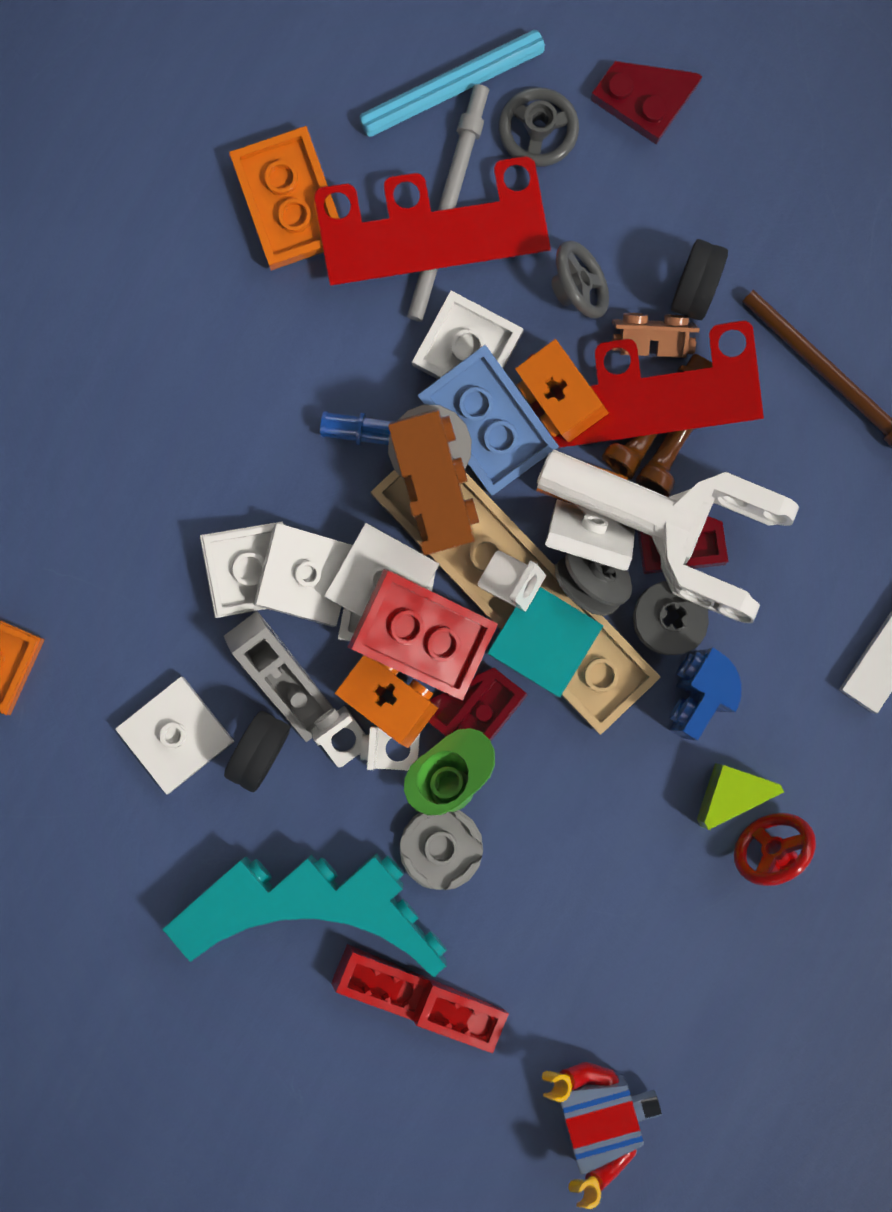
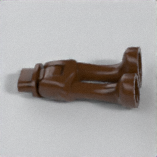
(656, 473)

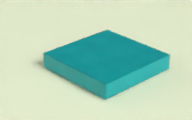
(546, 641)

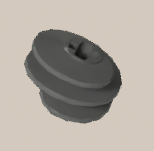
(593, 585)
(664, 639)

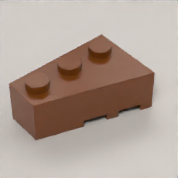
(434, 481)

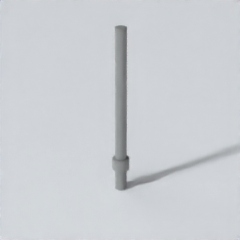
(469, 130)

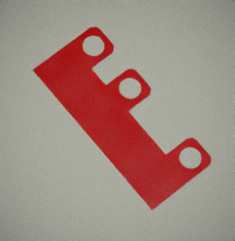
(429, 240)
(675, 400)

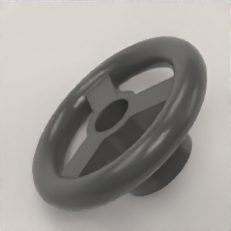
(539, 111)
(574, 282)

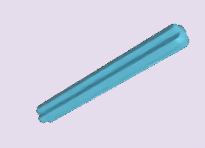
(452, 83)

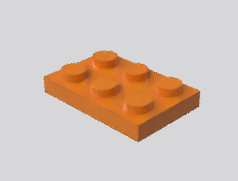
(280, 188)

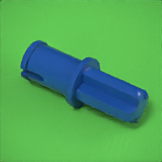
(354, 428)

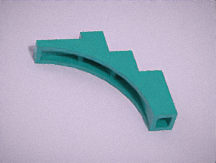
(363, 900)

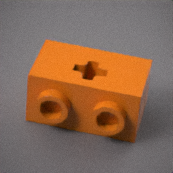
(551, 369)
(364, 693)

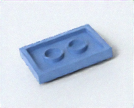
(500, 422)

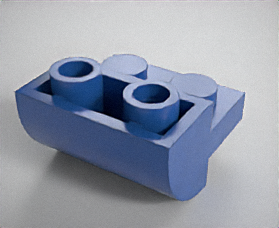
(712, 687)

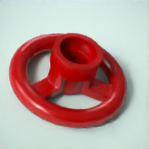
(779, 859)

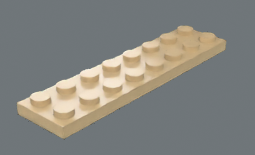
(611, 671)

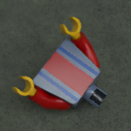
(600, 1123)

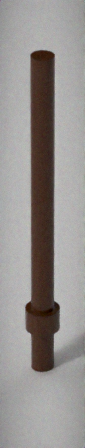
(820, 363)

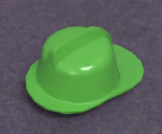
(450, 773)

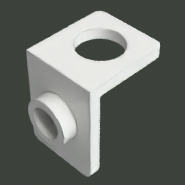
(512, 580)
(330, 724)
(374, 750)

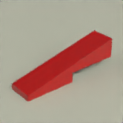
(418, 999)

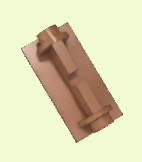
(670, 334)

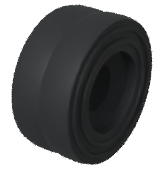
(699, 279)
(257, 751)

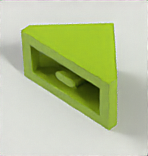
(733, 793)

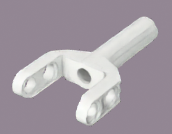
(671, 521)

